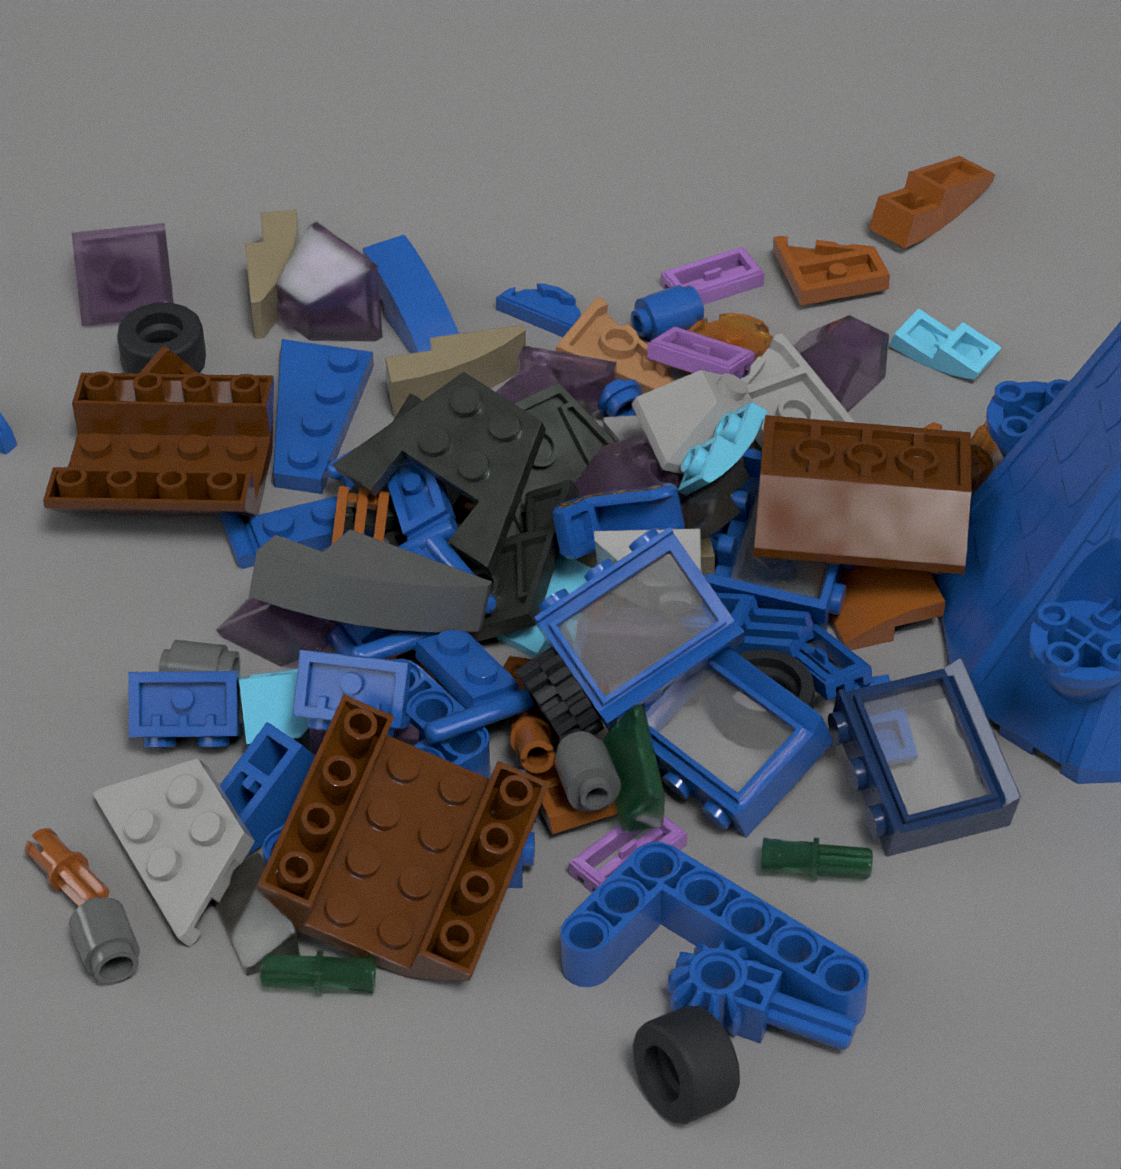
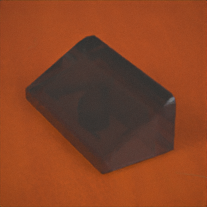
(252, 920)

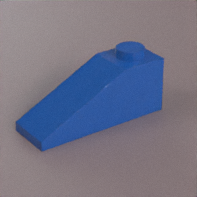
(267, 781)

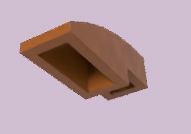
(929, 200)

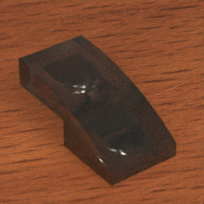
(712, 505)

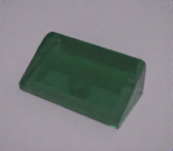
(633, 755)

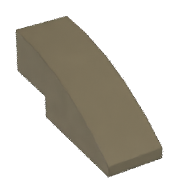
(266, 263)
(484, 355)

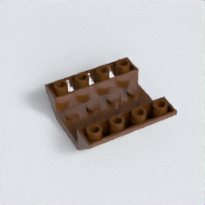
(167, 445)
(864, 495)
(399, 849)

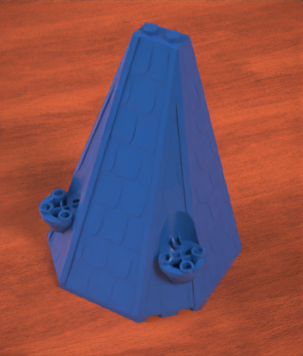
(1045, 570)

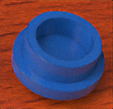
(618, 398)

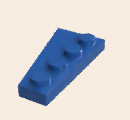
(315, 409)

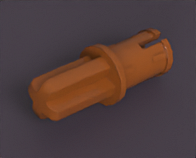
(532, 740)
(65, 869)

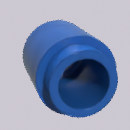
(665, 309)

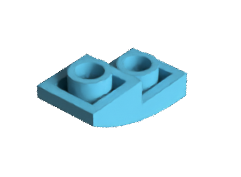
(717, 455)

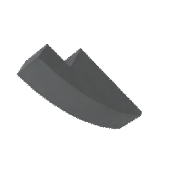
(369, 585)

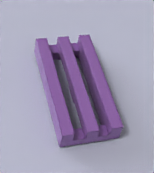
(717, 275)
(697, 352)
(583, 864)

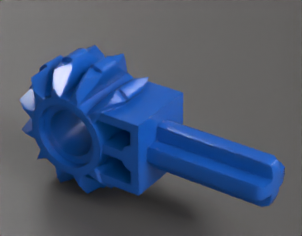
(748, 997)

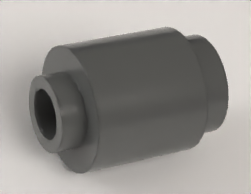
(199, 657)
(586, 772)
(105, 939)

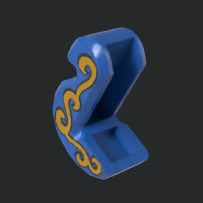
(615, 510)

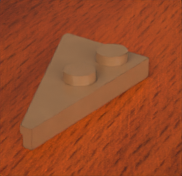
(602, 338)

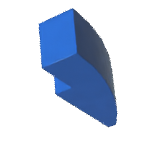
(409, 294)

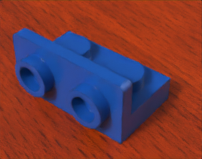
(374, 681)
(184, 705)

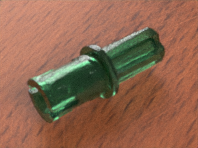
(815, 859)
(319, 973)

